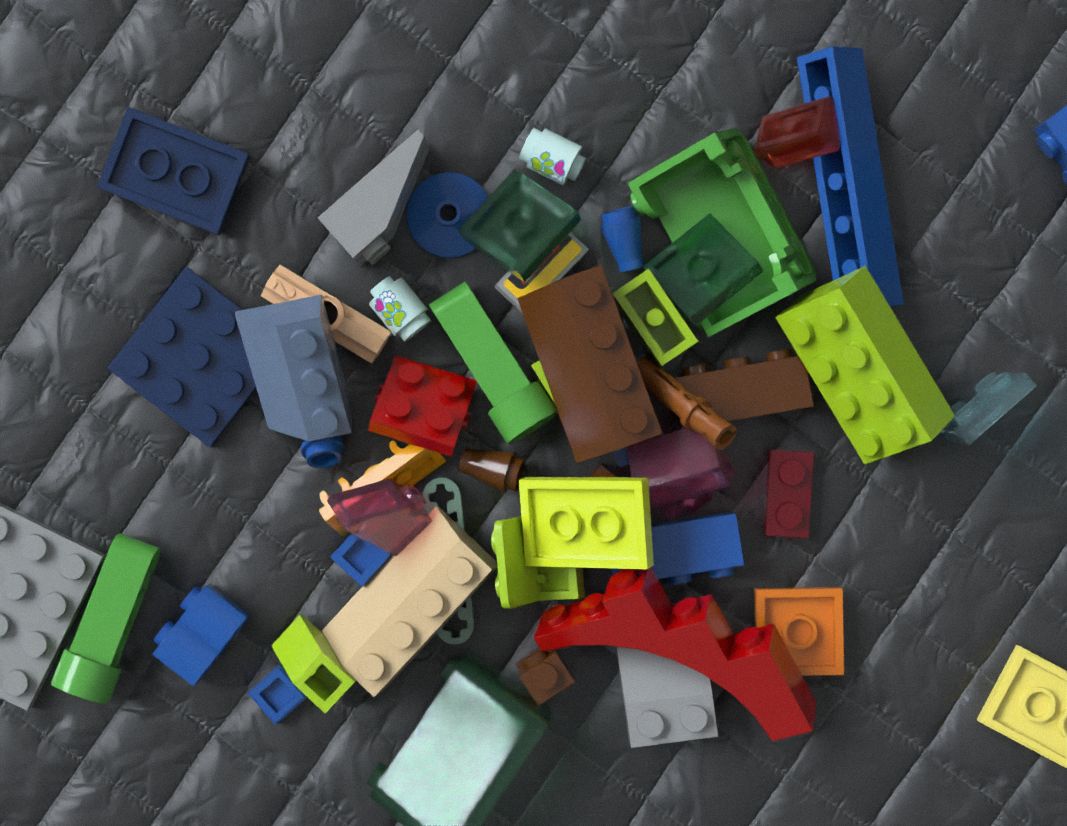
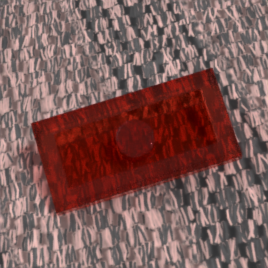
(798, 133)

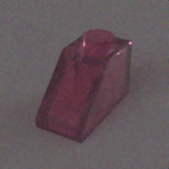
(382, 513)

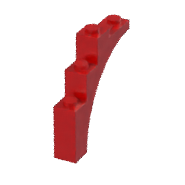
(696, 634)

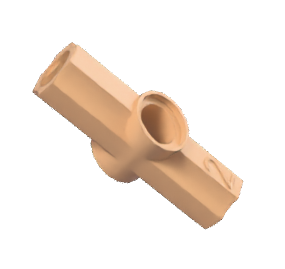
(351, 327)

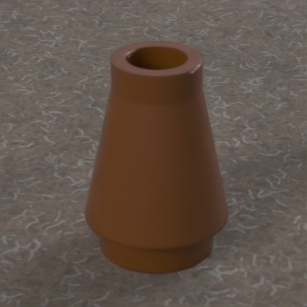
(495, 468)

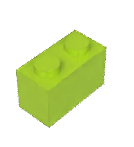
(653, 318)

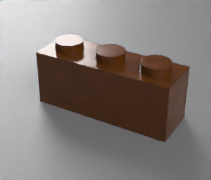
(752, 389)

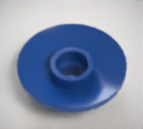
(424, 210)

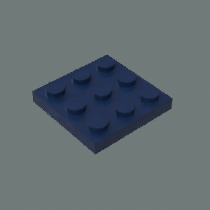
(190, 358)

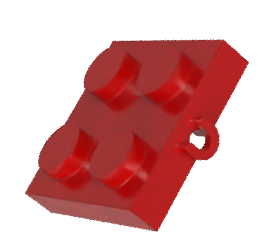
(422, 405)

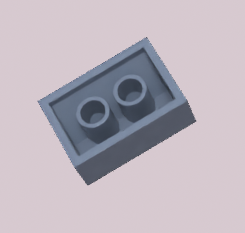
(296, 368)

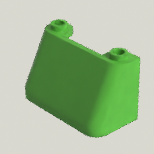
(728, 181)

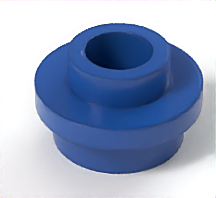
(323, 452)

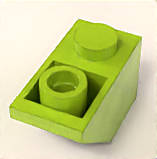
(312, 663)

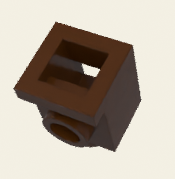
(544, 674)

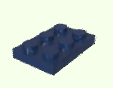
(173, 171)

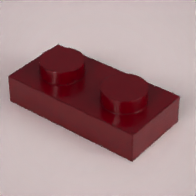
(788, 493)

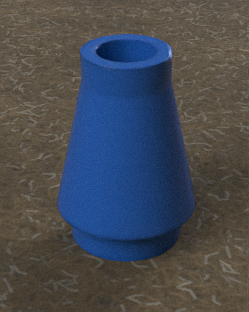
(624, 237)

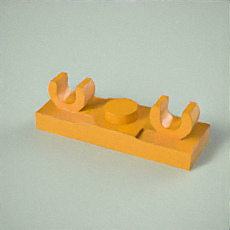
(405, 468)

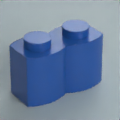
(200, 634)

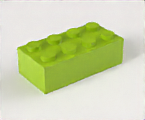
(865, 366)

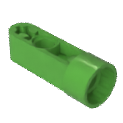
(516, 403)
(91, 663)

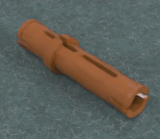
(694, 411)

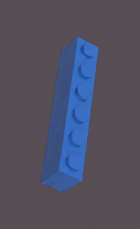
(852, 177)

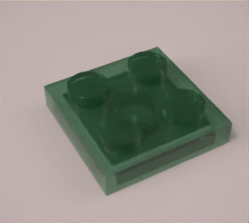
(520, 225)
(703, 269)

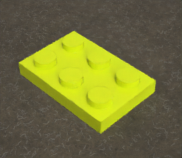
(586, 522)

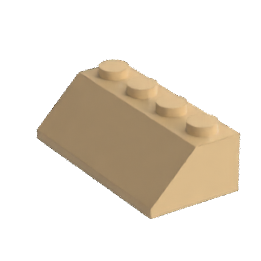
(407, 602)

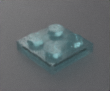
(994, 399)

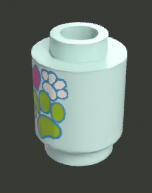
(552, 156)
(399, 308)

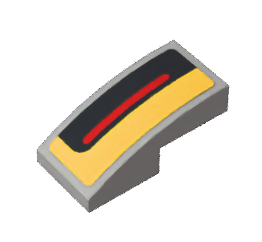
(551, 270)

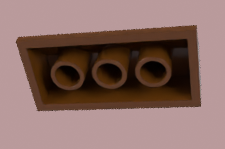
(589, 364)

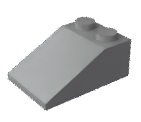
(374, 206)
(664, 699)

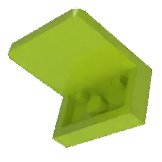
(524, 584)

